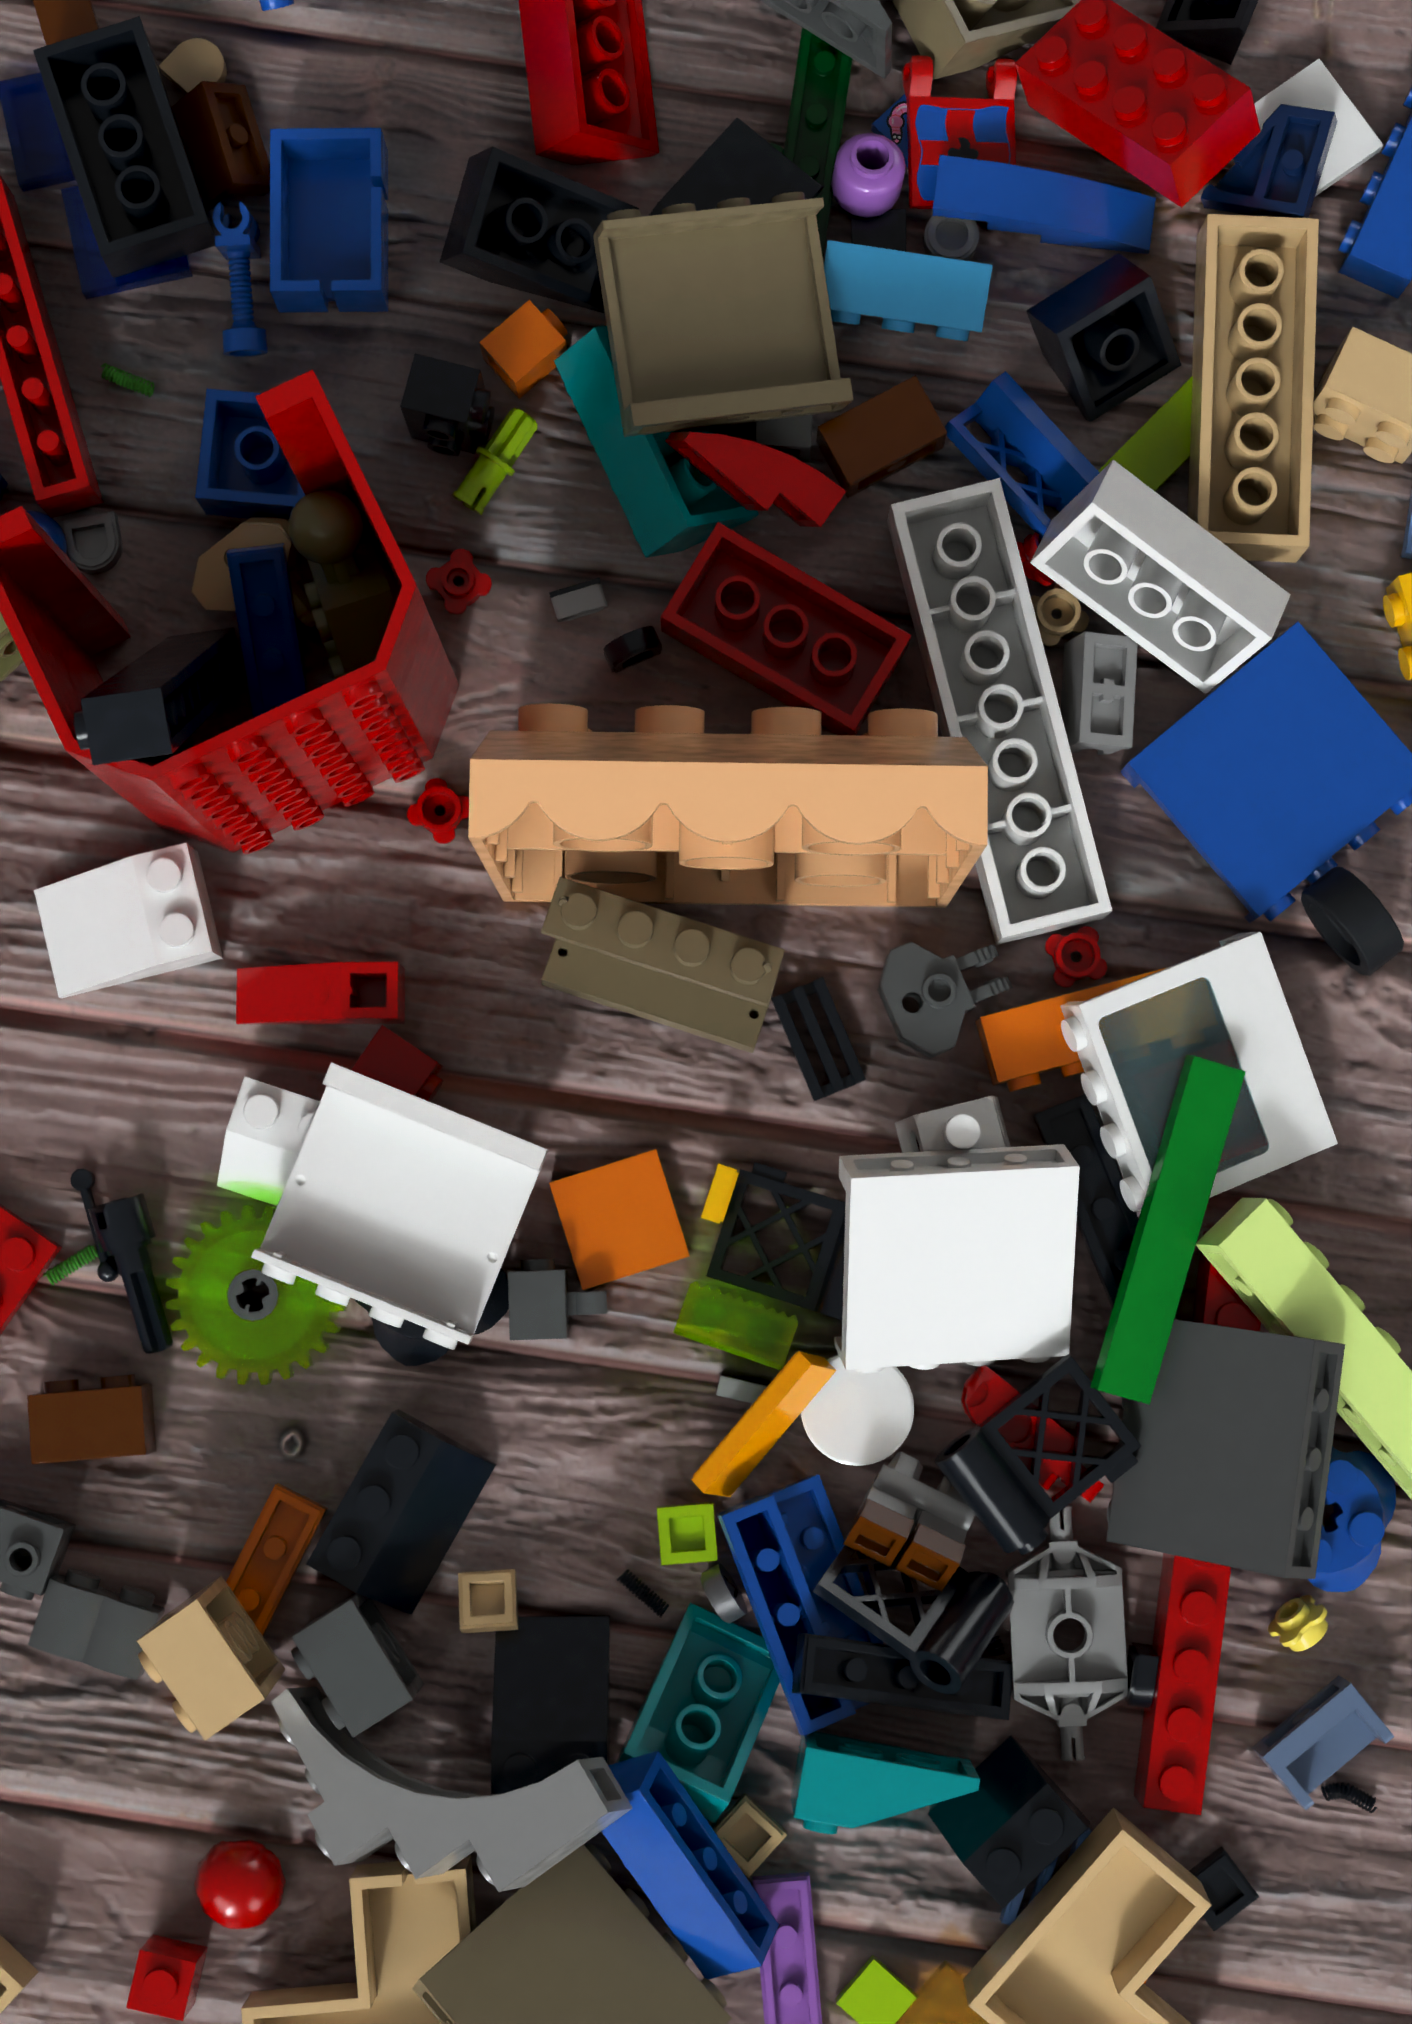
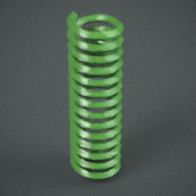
(126, 381)
(70, 1265)

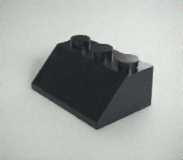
(401, 1513)

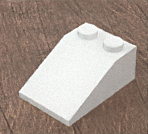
(128, 920)

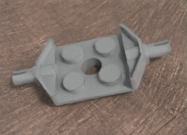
(1059, 1585)

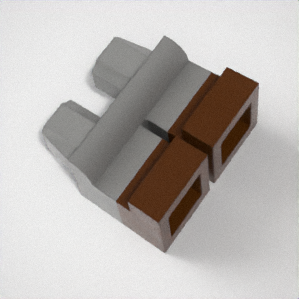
(910, 1512)

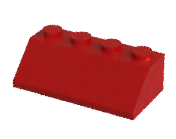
(588, 80)

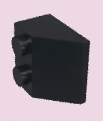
(1105, 336)
(1011, 1823)

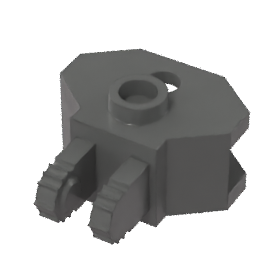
(939, 993)

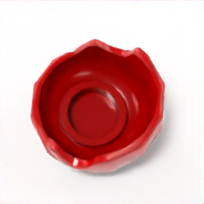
(239, 1883)

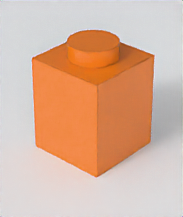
(525, 347)

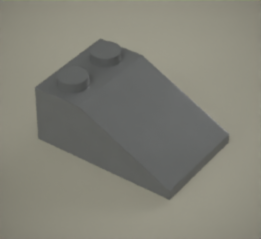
(851, 26)

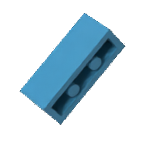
(906, 289)

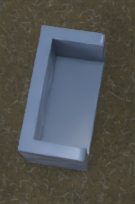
(1320, 1739)

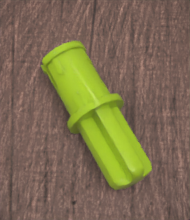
(496, 460)

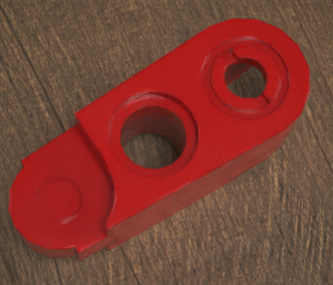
(986, 1393)

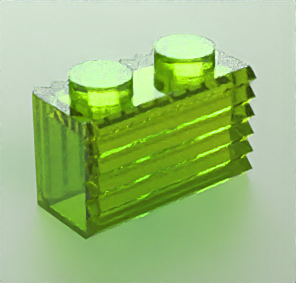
(736, 1325)

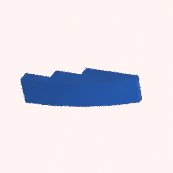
(1044, 204)

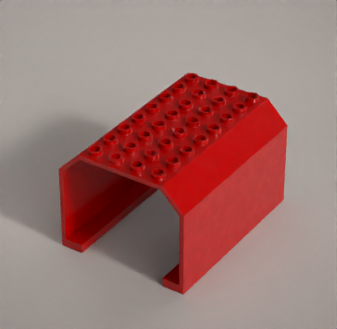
(289, 759)

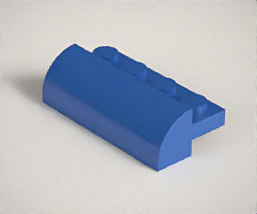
(781, 1553)

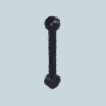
(84, 1181)

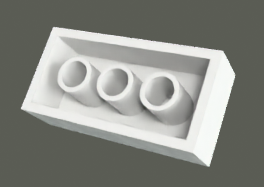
(1160, 578)

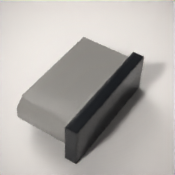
(578, 600)

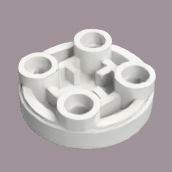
(860, 1415)

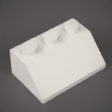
(264, 1140)

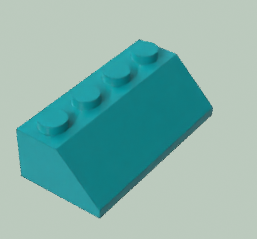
(658, 489)

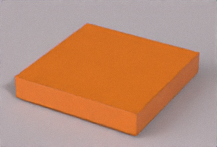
(619, 1219)

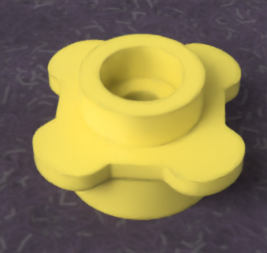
(1299, 1623)

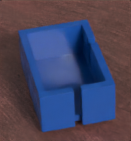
(329, 219)

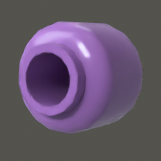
(868, 175)

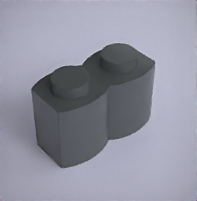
(93, 1623)

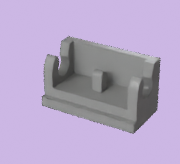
(1099, 692)

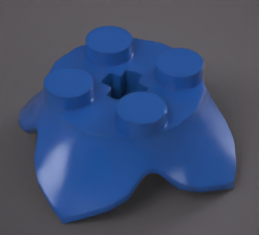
(1363, 1507)

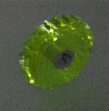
(222, 1321)

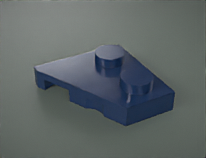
(1278, 168)

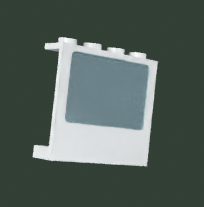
(1209, 1007)

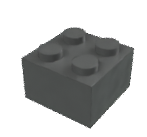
(356, 1664)

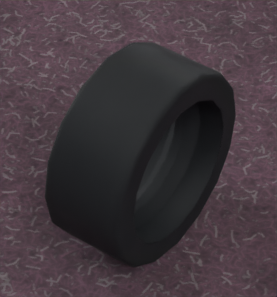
(1352, 920)

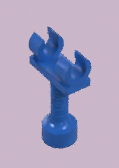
(238, 246)

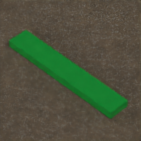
(1167, 1229)

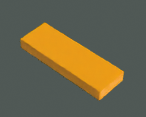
(763, 1424)

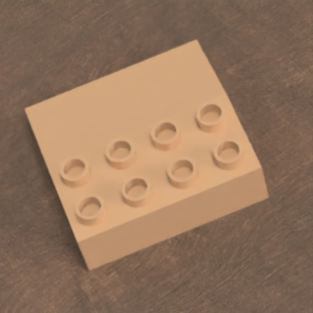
(729, 814)

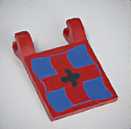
(955, 125)

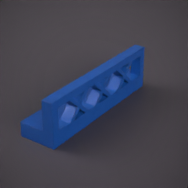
(1023, 439)

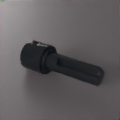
(124, 1231)

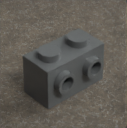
(30, 1549)

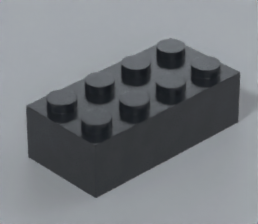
(125, 147)

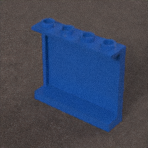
(1277, 772)

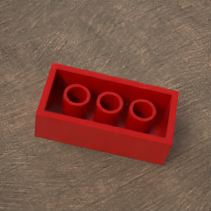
(1138, 98)
(784, 631)

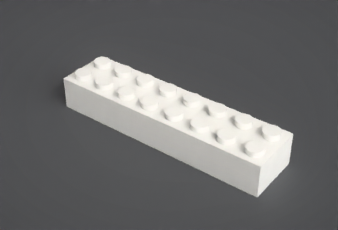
(999, 693)

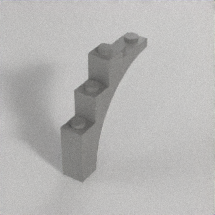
(435, 1828)

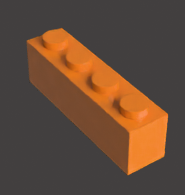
(1030, 1039)

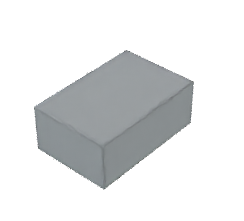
(739, 1389)

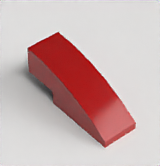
(760, 475)

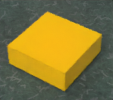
(720, 1194)

